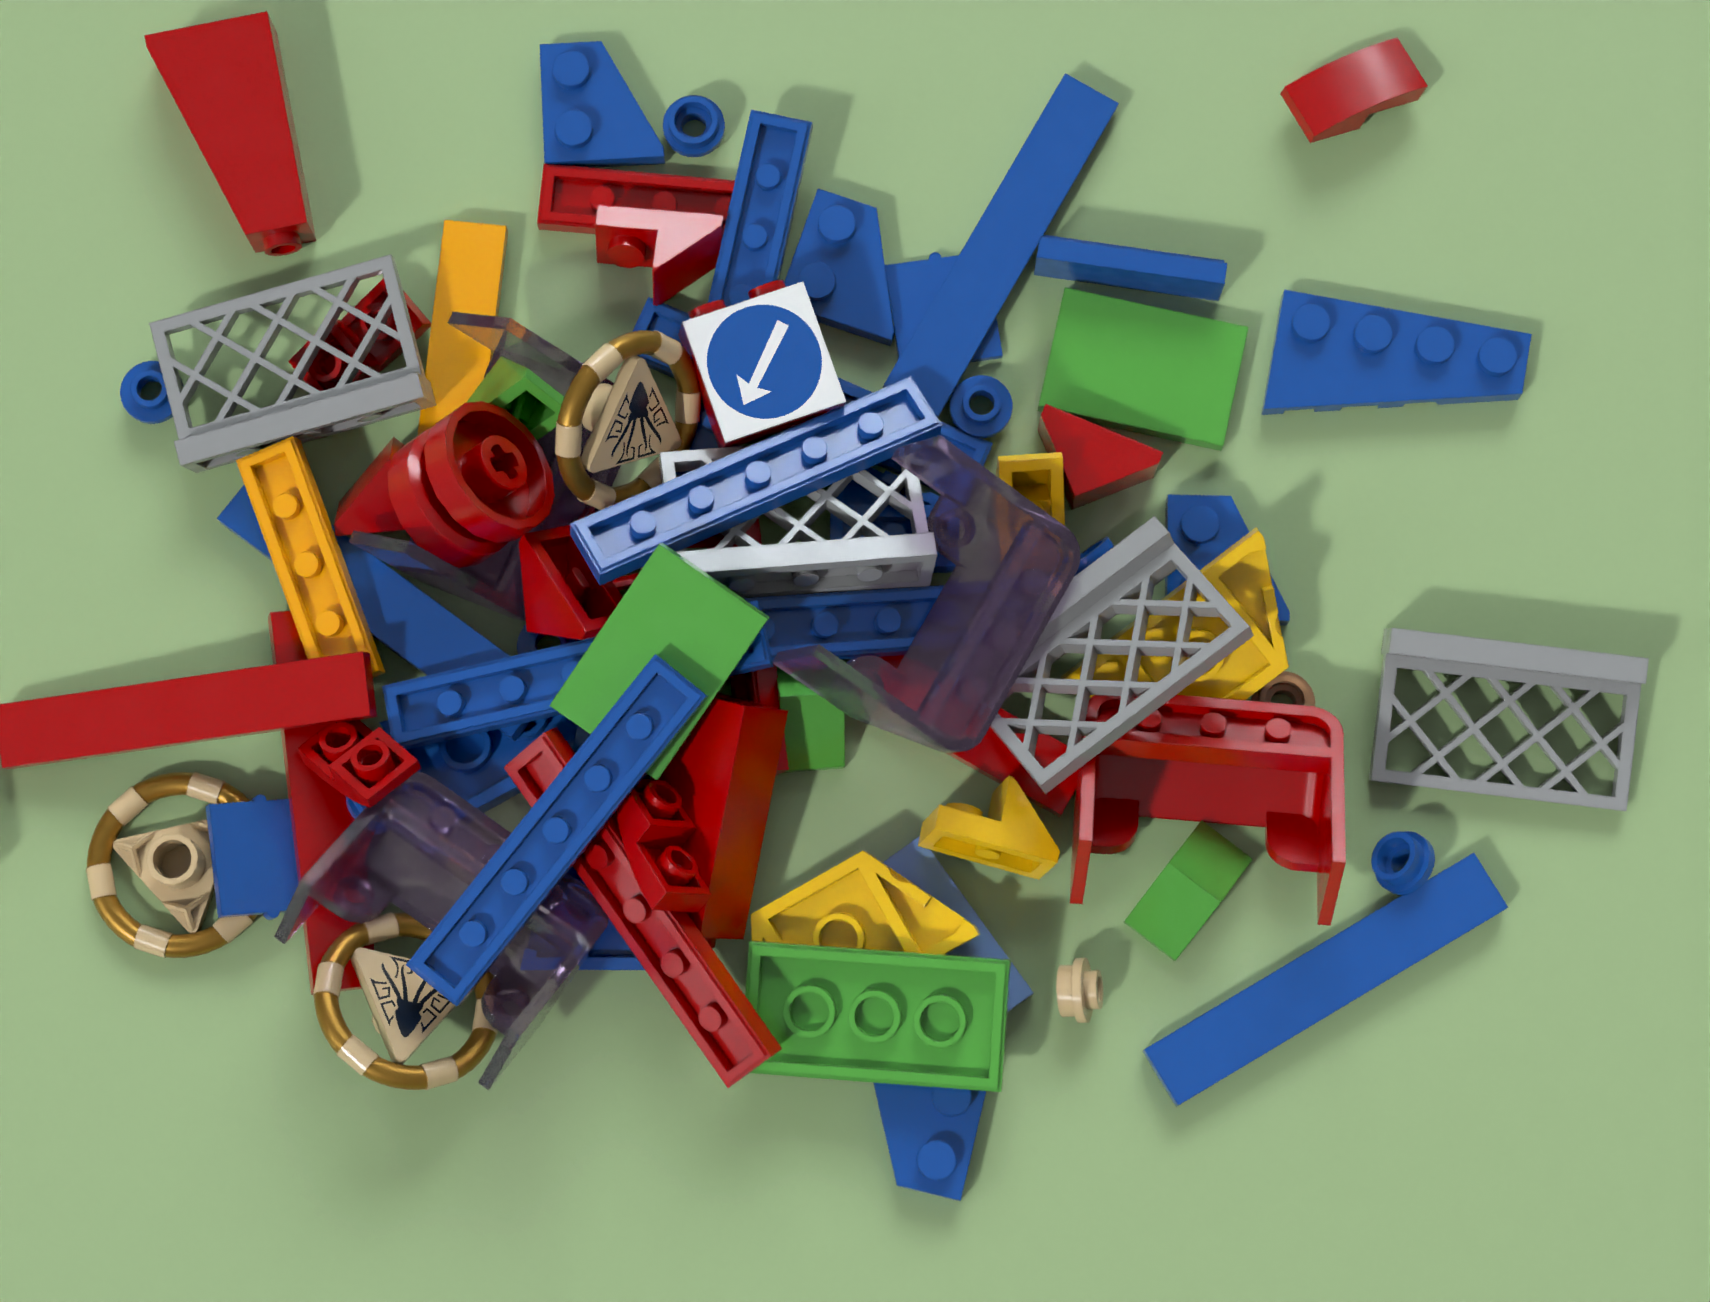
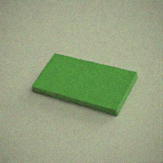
(881, 1014)

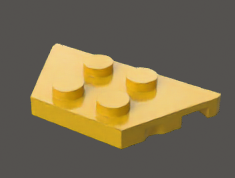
(1245, 583)
(865, 908)

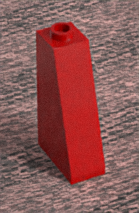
(240, 113)
(727, 789)

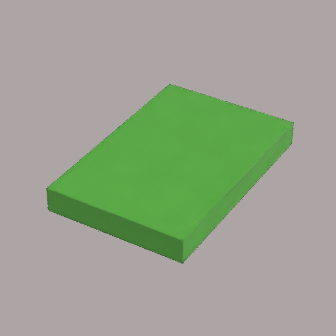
(1144, 368)
(668, 613)

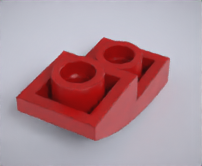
(1351, 88)
(348, 335)
(358, 761)
(653, 836)

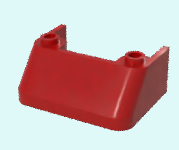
(1220, 766)

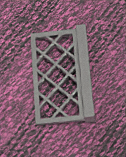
(305, 417)
(818, 563)
(1091, 600)
(1513, 663)

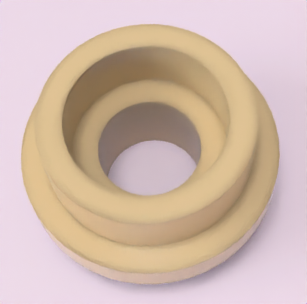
(1079, 990)

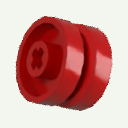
(471, 484)

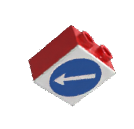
(761, 363)

